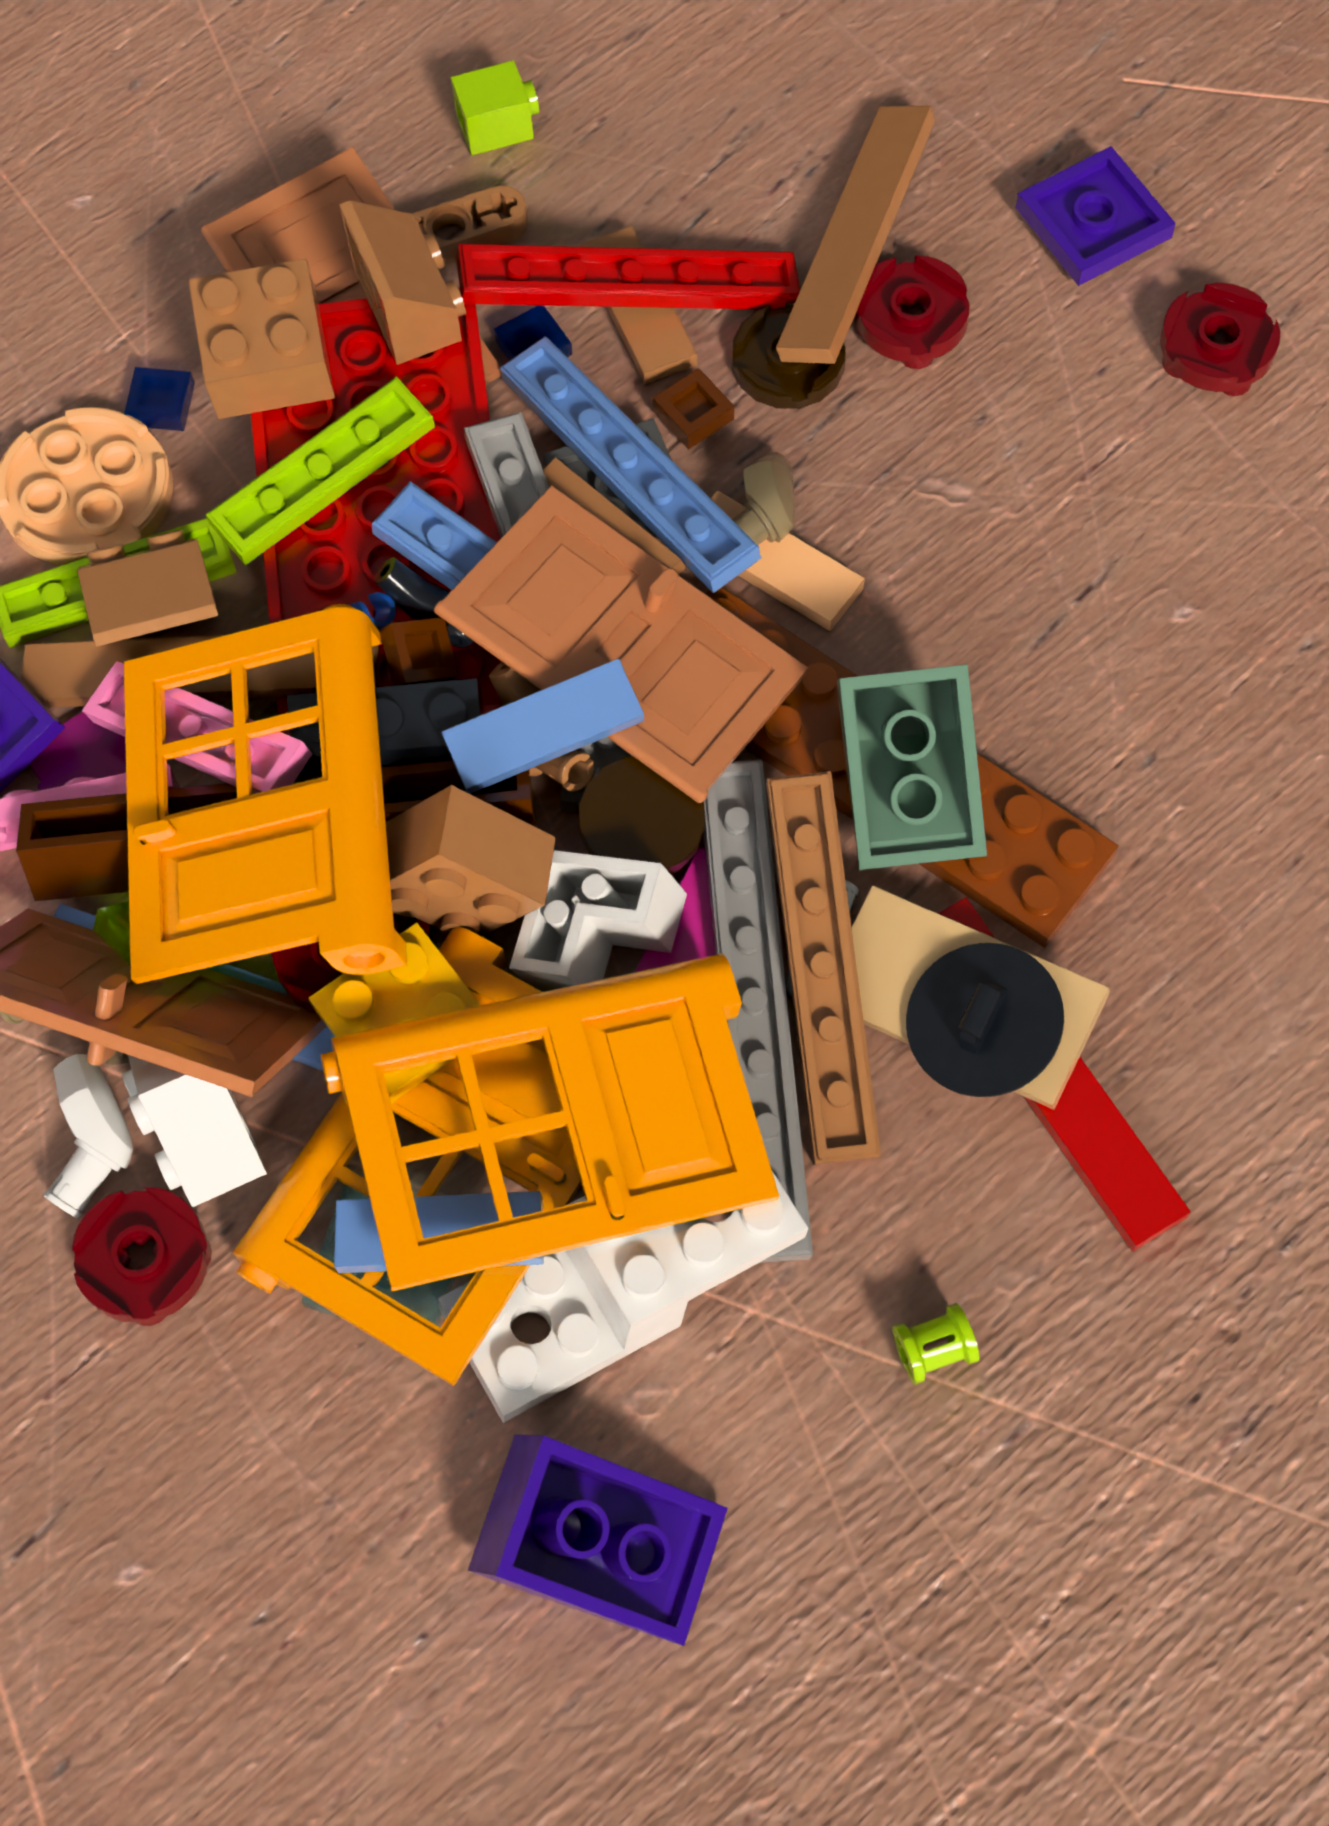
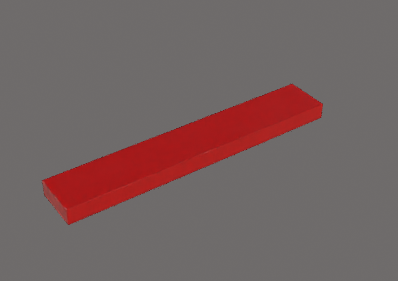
(626, 277)
(1102, 1145)

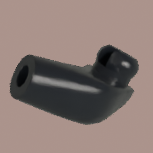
(415, 595)

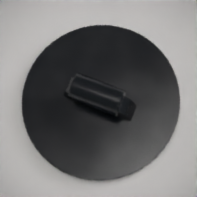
(985, 1020)

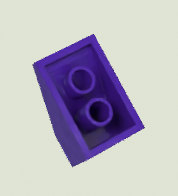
(598, 1538)

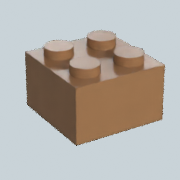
(261, 338)
(466, 863)

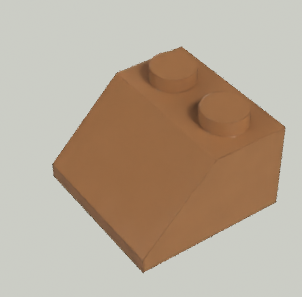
(402, 280)
(146, 588)

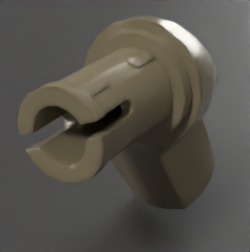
(769, 499)

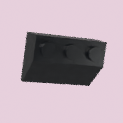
(407, 718)

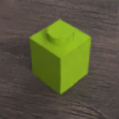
(494, 107)

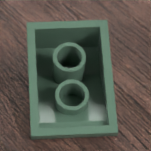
(912, 766)

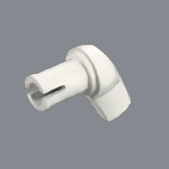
(99, 1130)

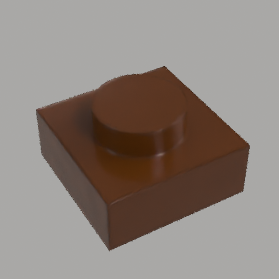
(693, 408)
(419, 652)

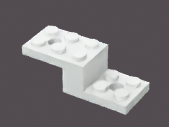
(617, 1298)

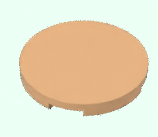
(83, 485)

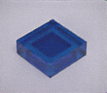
(529, 328)
(160, 398)

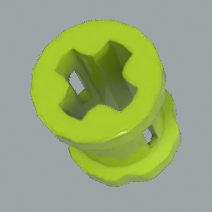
(960, 1343)

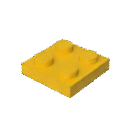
(396, 996)

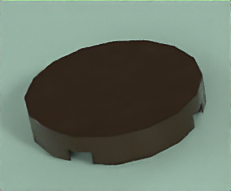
(777, 382)
(639, 816)

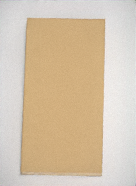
(902, 940)

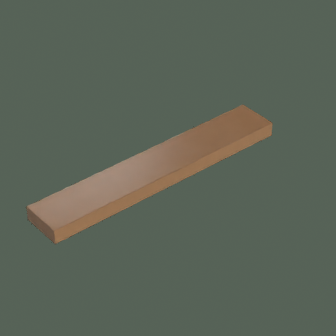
(855, 235)
(73, 671)
(823, 969)

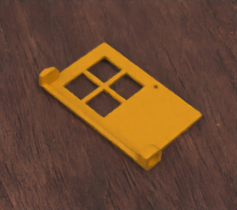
(270, 863)
(640, 1086)
(514, 1087)

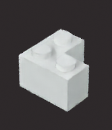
(589, 910)
(199, 1128)

